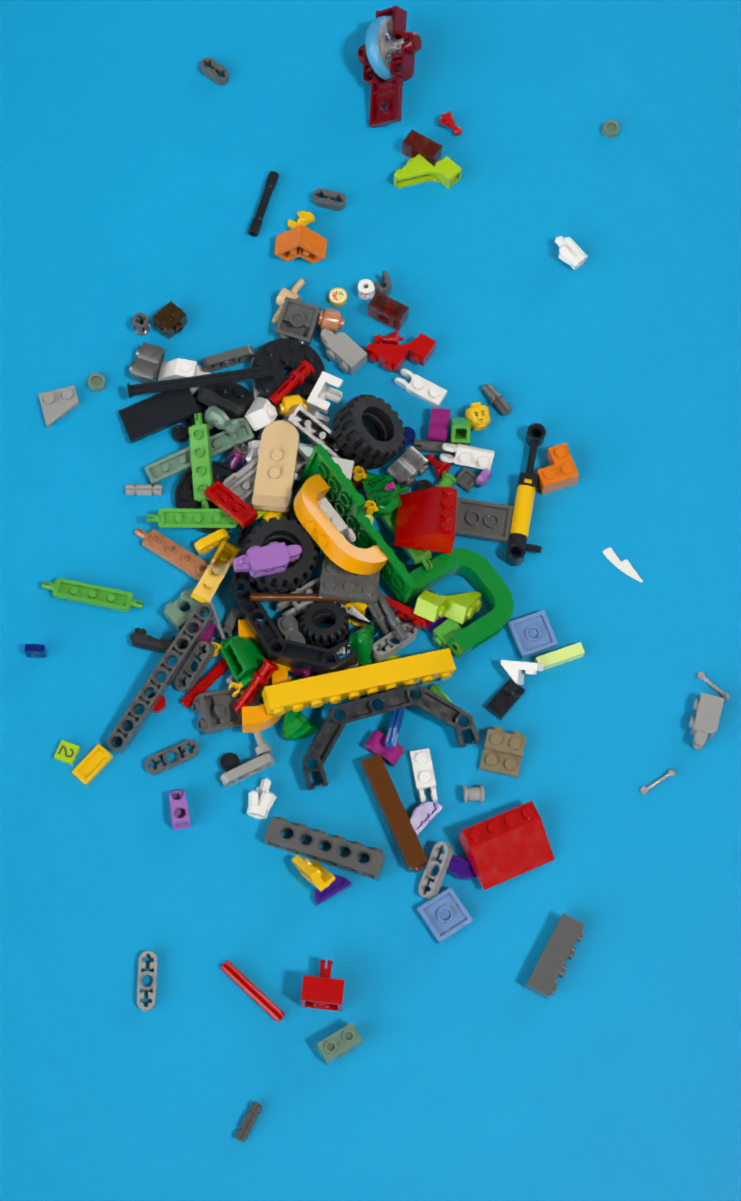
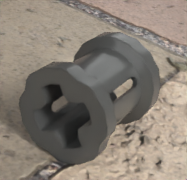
(144, 320)

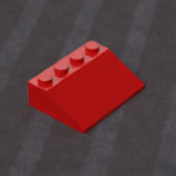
(427, 519)
(506, 845)

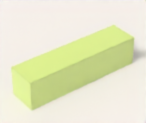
(561, 656)

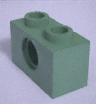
(173, 609)
(339, 1043)

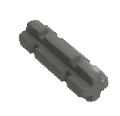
(248, 1121)

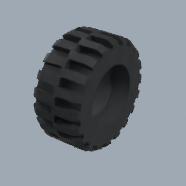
(357, 442)
(291, 534)

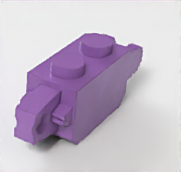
(267, 559)

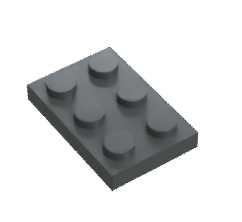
(483, 520)
(347, 586)

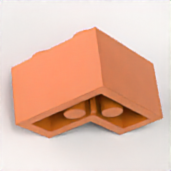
(300, 243)
(561, 471)

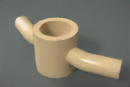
(287, 293)

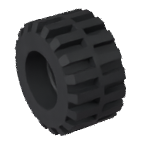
(324, 613)

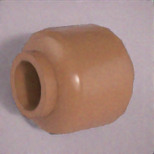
(330, 319)

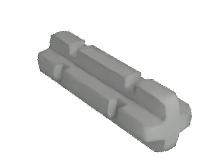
(144, 489)

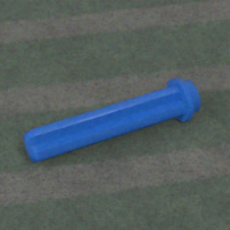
(394, 727)

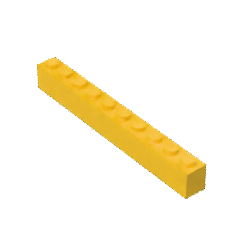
(358, 681)

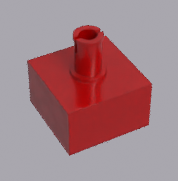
(323, 991)

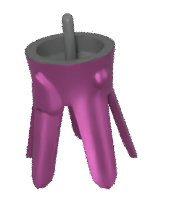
(239, 451)

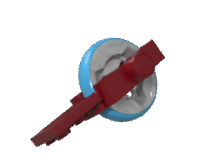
(388, 38)

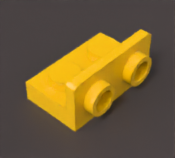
(314, 872)

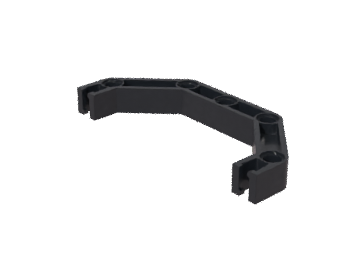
(292, 653)
(391, 700)

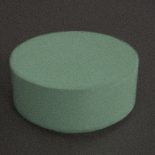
(610, 129)
(96, 382)

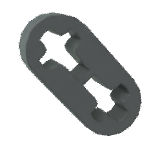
(215, 70)
(329, 199)

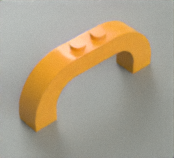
(328, 537)
(256, 717)

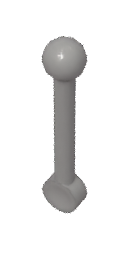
(701, 676)
(644, 790)

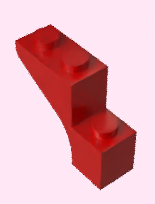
(394, 356)

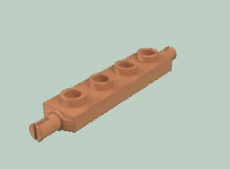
(173, 553)

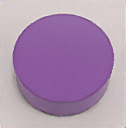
(483, 478)

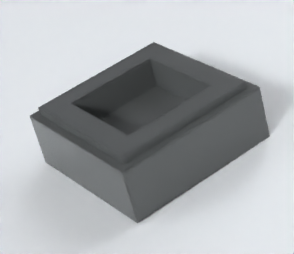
(466, 479)

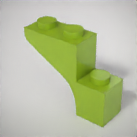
(420, 170)
(455, 607)

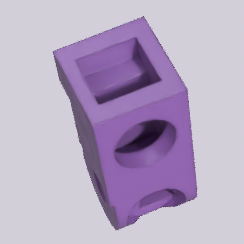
(179, 810)

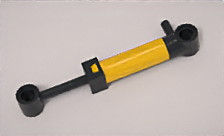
(524, 502)

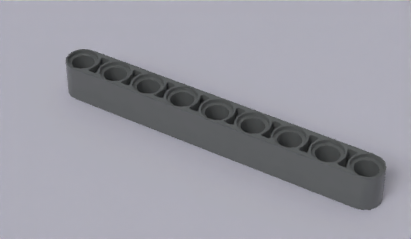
(160, 687)

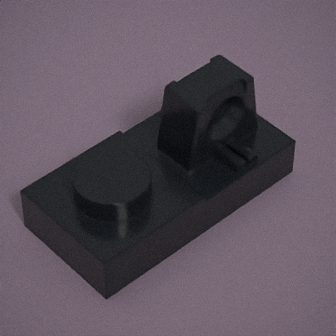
(505, 699)

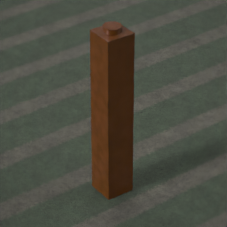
(394, 813)

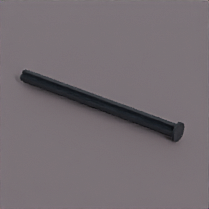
(201, 380)

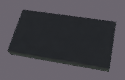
(158, 413)

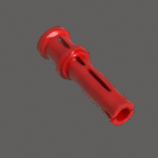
(296, 378)
(260, 678)

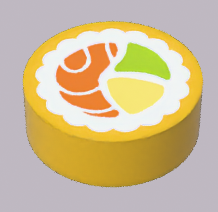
(337, 297)

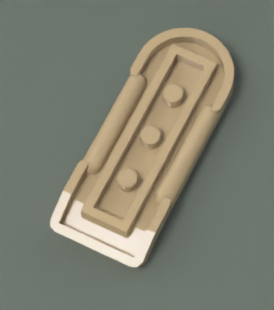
(276, 467)

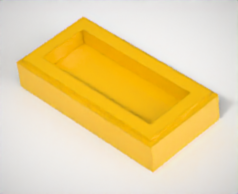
(92, 764)

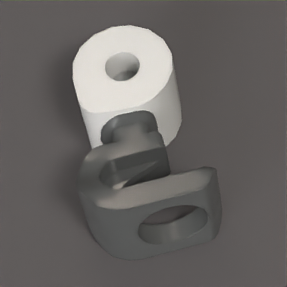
(367, 289)

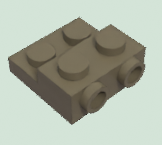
(503, 752)

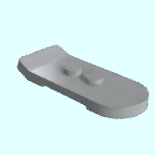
(243, 481)

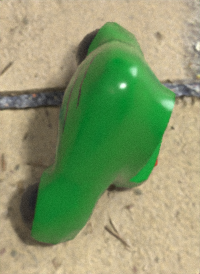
(362, 643)

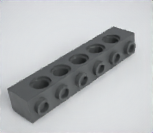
(331, 857)

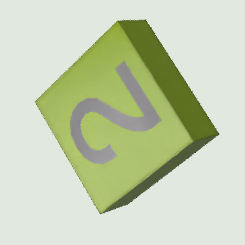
(67, 752)

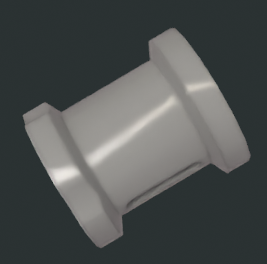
(473, 793)

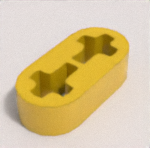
(211, 541)

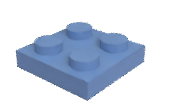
(533, 634)
(444, 915)

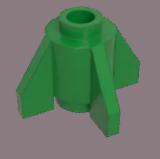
(297, 726)

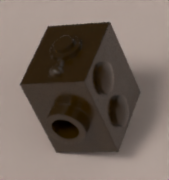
(170, 320)

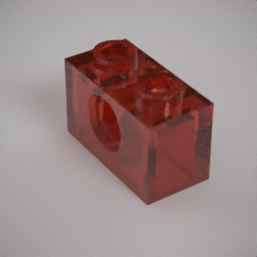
(419, 144)
(388, 311)

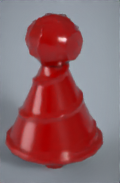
(448, 121)
(392, 338)
(439, 466)

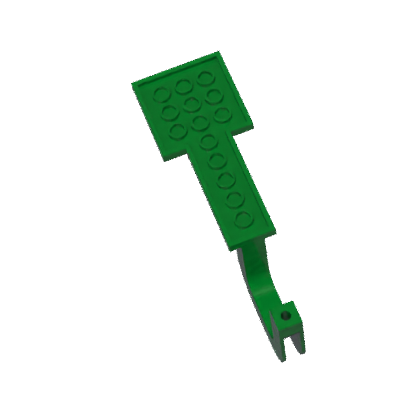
(408, 585)

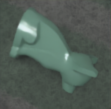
(217, 418)

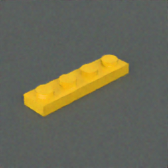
(215, 572)

